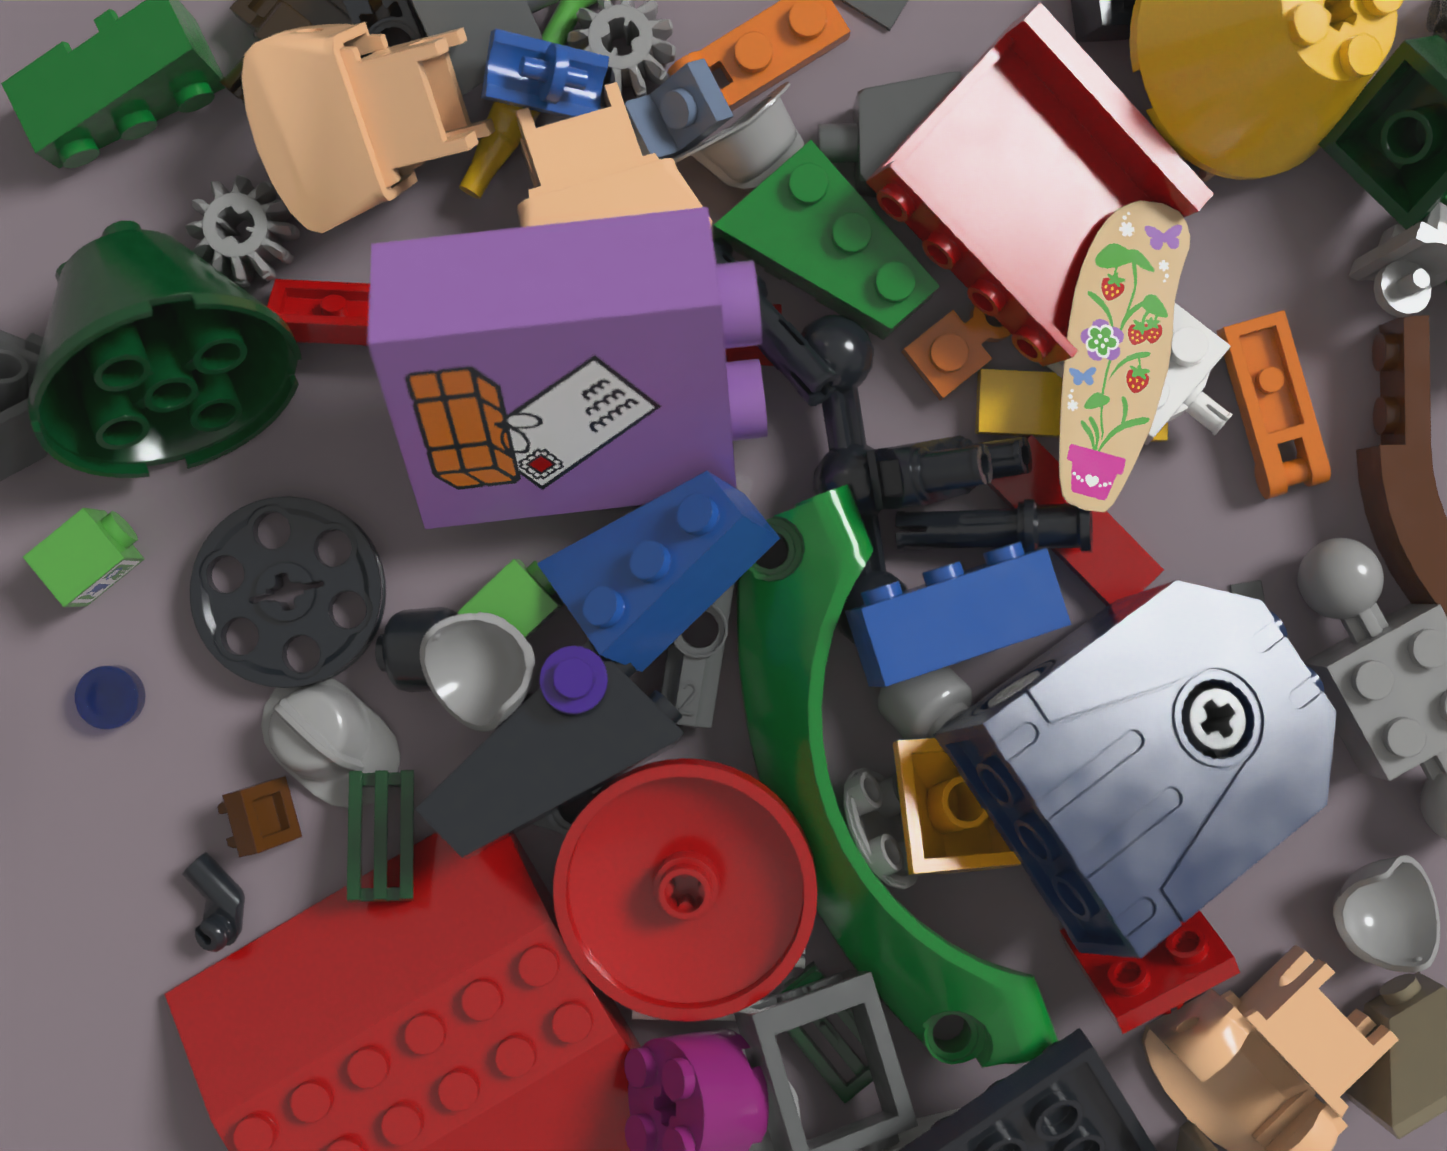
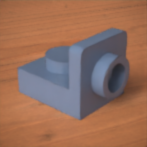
(679, 112)

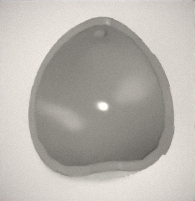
(477, 668)
(1389, 915)

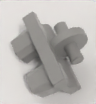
(1407, 264)

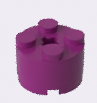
(695, 1094)

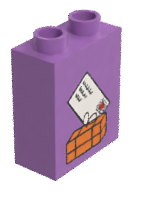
(564, 364)

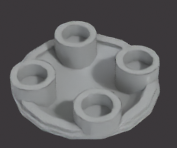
(877, 826)

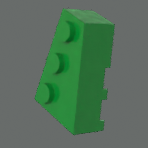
(114, 82)
(829, 243)

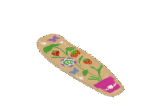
(1124, 349)

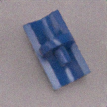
(543, 75)

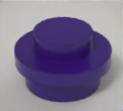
(573, 680)

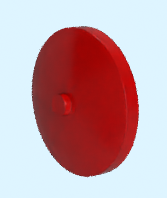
(685, 890)

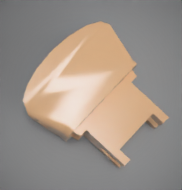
(347, 127)
(595, 169)
(1257, 1060)

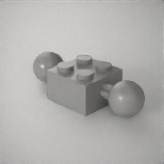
(1385, 675)

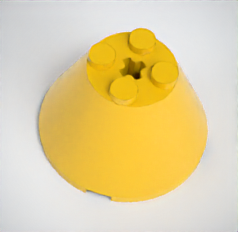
(1255, 80)

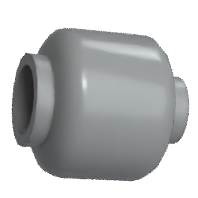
(924, 703)

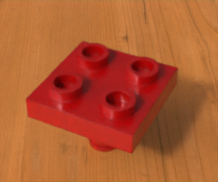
(1164, 978)

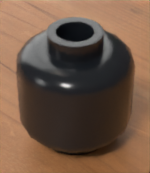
(399, 647)

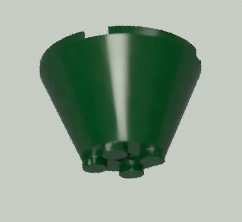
(155, 359)

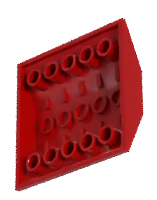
(412, 1022)

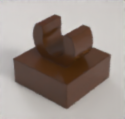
(260, 816)

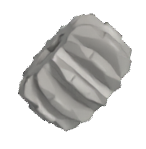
(640, 29)
(229, 210)

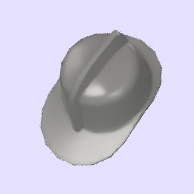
(752, 145)
(323, 735)

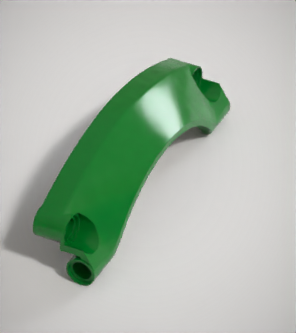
(782, 656)

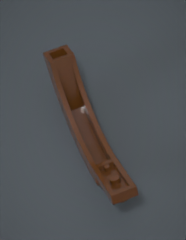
(1399, 474)

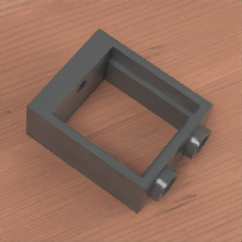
(807, 1004)

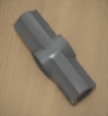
(694, 672)

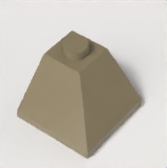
(1411, 1077)

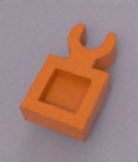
(953, 350)

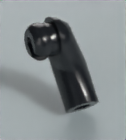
(223, 903)

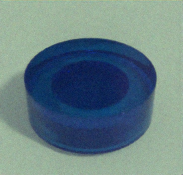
(110, 696)

